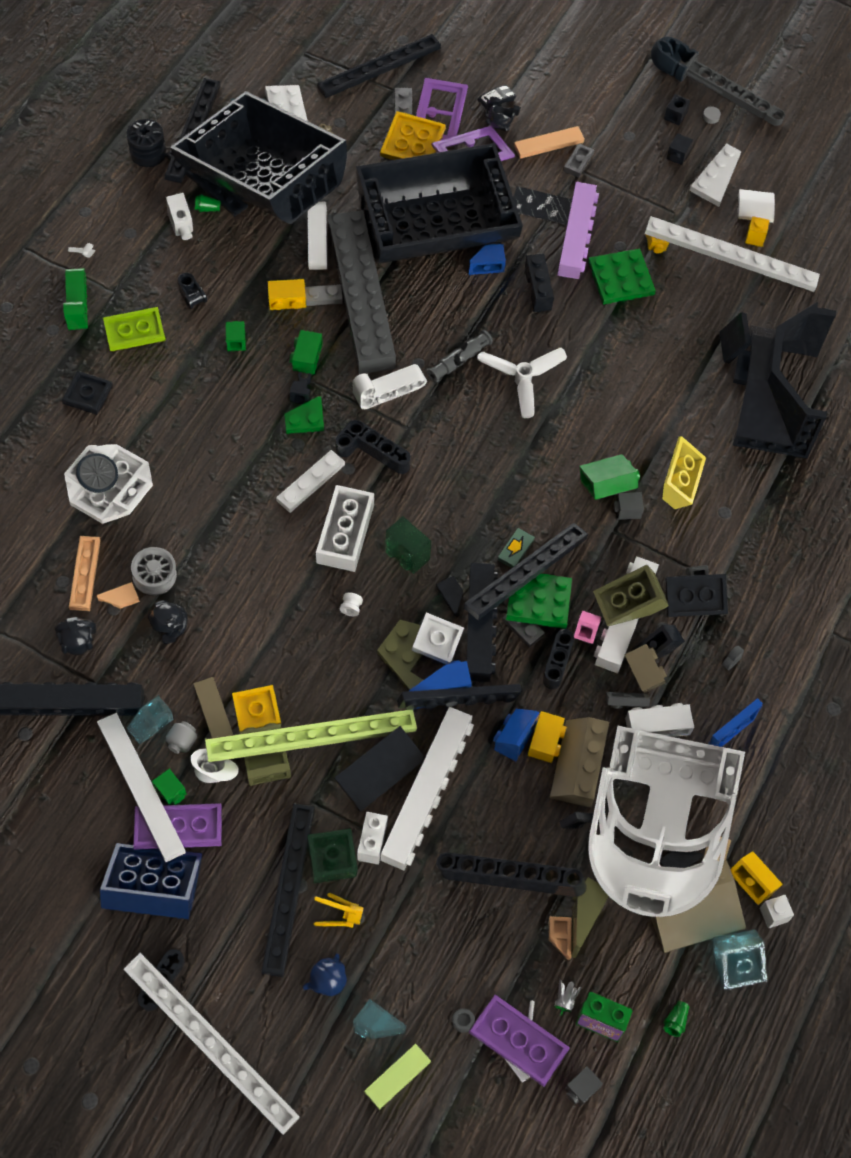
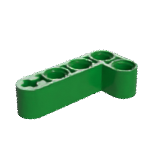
(76, 299)

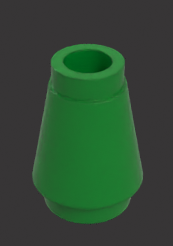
(206, 204)
(676, 1020)

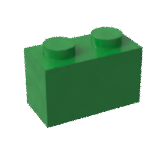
(306, 352)

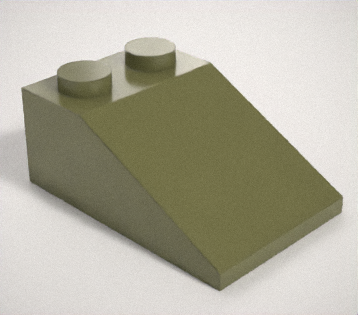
(631, 597)
(585, 913)

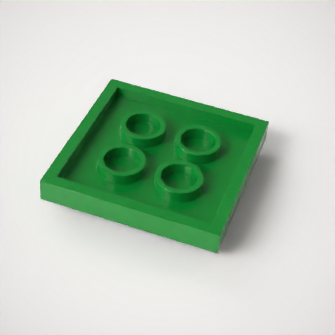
(621, 276)
(542, 602)

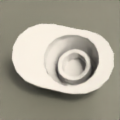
(212, 771)

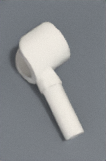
(86, 251)

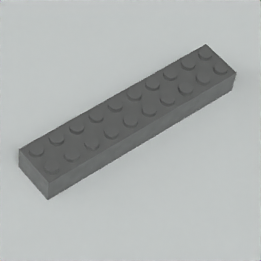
(361, 292)

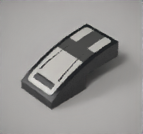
(502, 92)

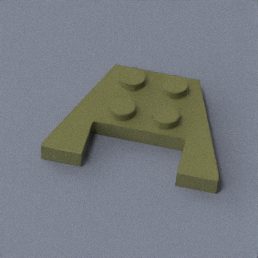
(398, 653)

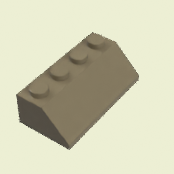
(579, 761)

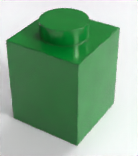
(235, 336)
(169, 788)

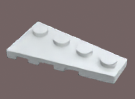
(716, 176)

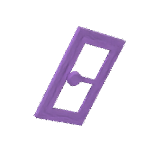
(460, 89)
(468, 140)

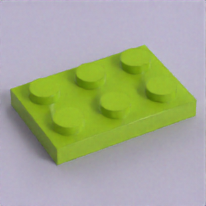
(134, 329)

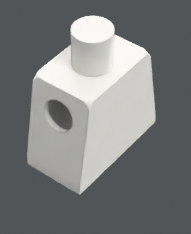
(179, 215)

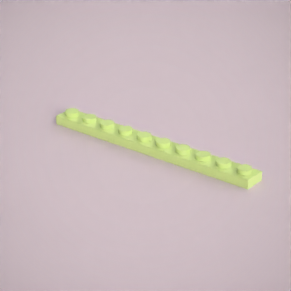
(309, 735)

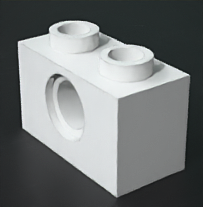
(372, 838)

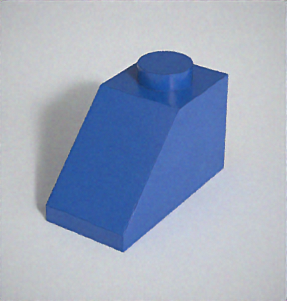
(488, 260)

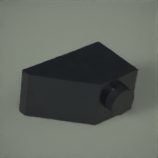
(663, 640)

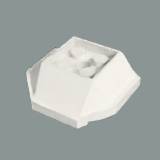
(131, 486)

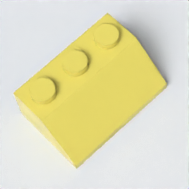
(683, 475)

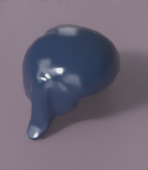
(327, 977)

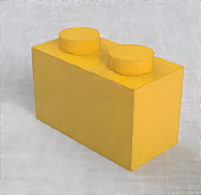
(286, 294)
(546, 737)
(755, 878)

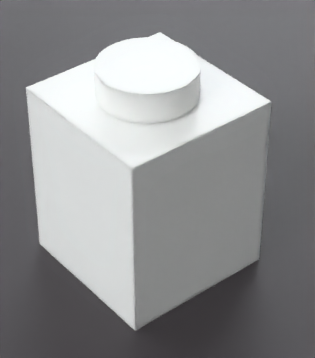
(776, 911)

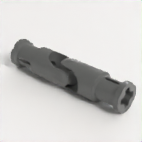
(461, 354)

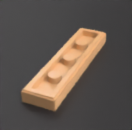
(549, 142)
(84, 573)

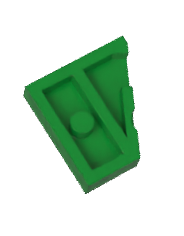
(305, 417)

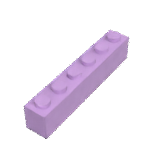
(577, 230)

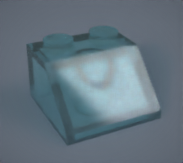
(740, 959)

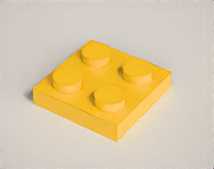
(256, 707)

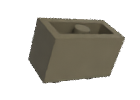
(645, 668)

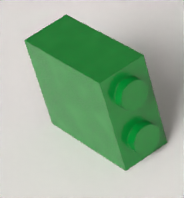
(609, 476)

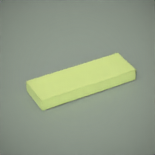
(397, 1076)

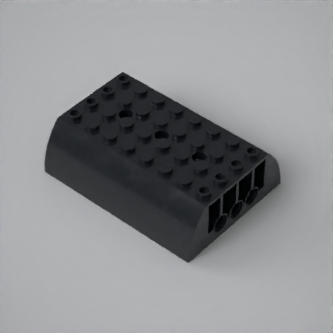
(265, 156)
(437, 188)

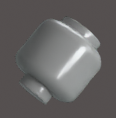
(181, 737)

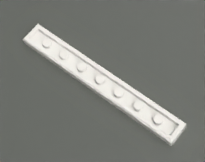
(141, 787)

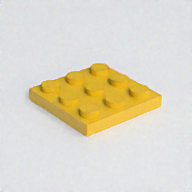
(411, 137)

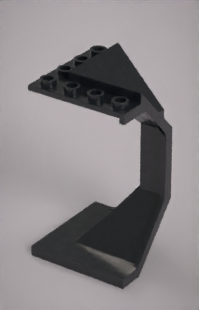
(771, 411)

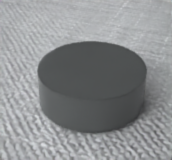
(463, 1020)

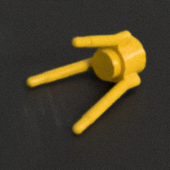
(352, 911)

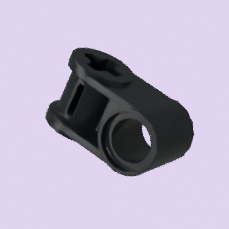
(192, 293)

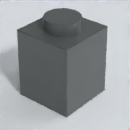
(629, 505)
(583, 1086)

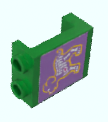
(604, 1017)

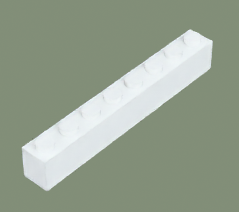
(426, 789)

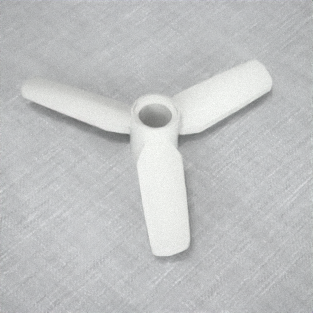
(535, 368)

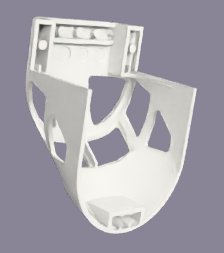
(675, 773)

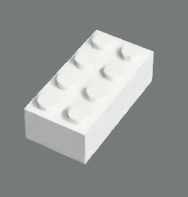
(345, 528)

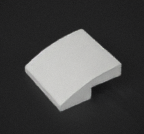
(755, 204)

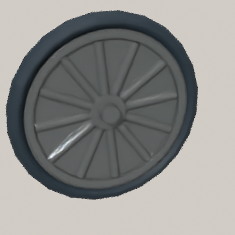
(97, 472)

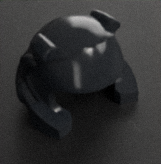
(500, 117)
(169, 619)
(75, 635)

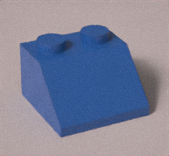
(516, 733)

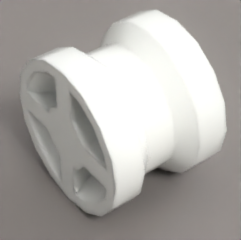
(351, 604)

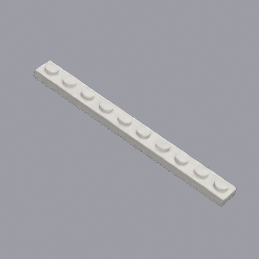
(732, 254)
(212, 1043)

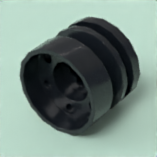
(146, 143)

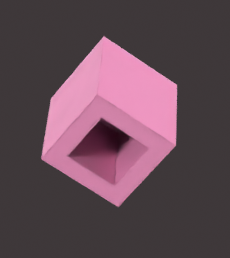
(587, 627)

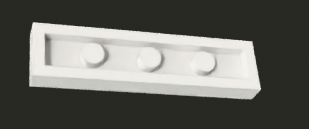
(310, 481)

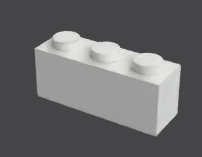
(666, 721)

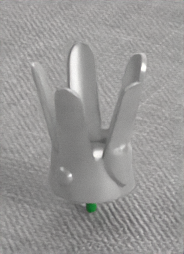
(566, 1000)

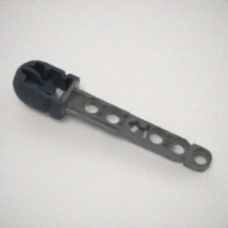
(670, 51)

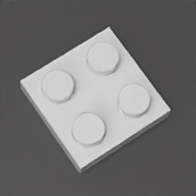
(437, 638)

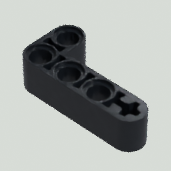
(396, 459)

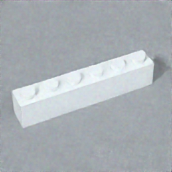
(618, 636)

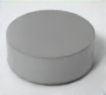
(711, 115)

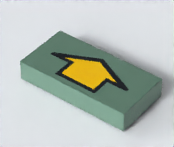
(516, 548)

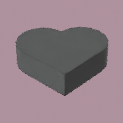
(733, 657)

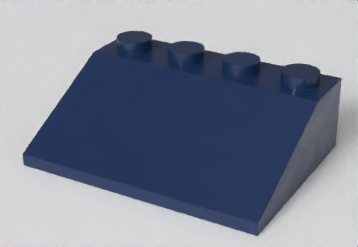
(147, 884)

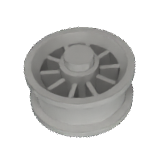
(153, 571)

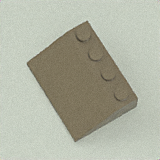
(711, 918)

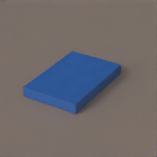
(736, 725)

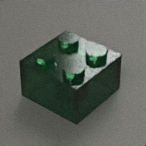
(408, 545)
(332, 856)

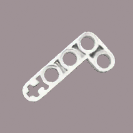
(317, 237)
(387, 387)

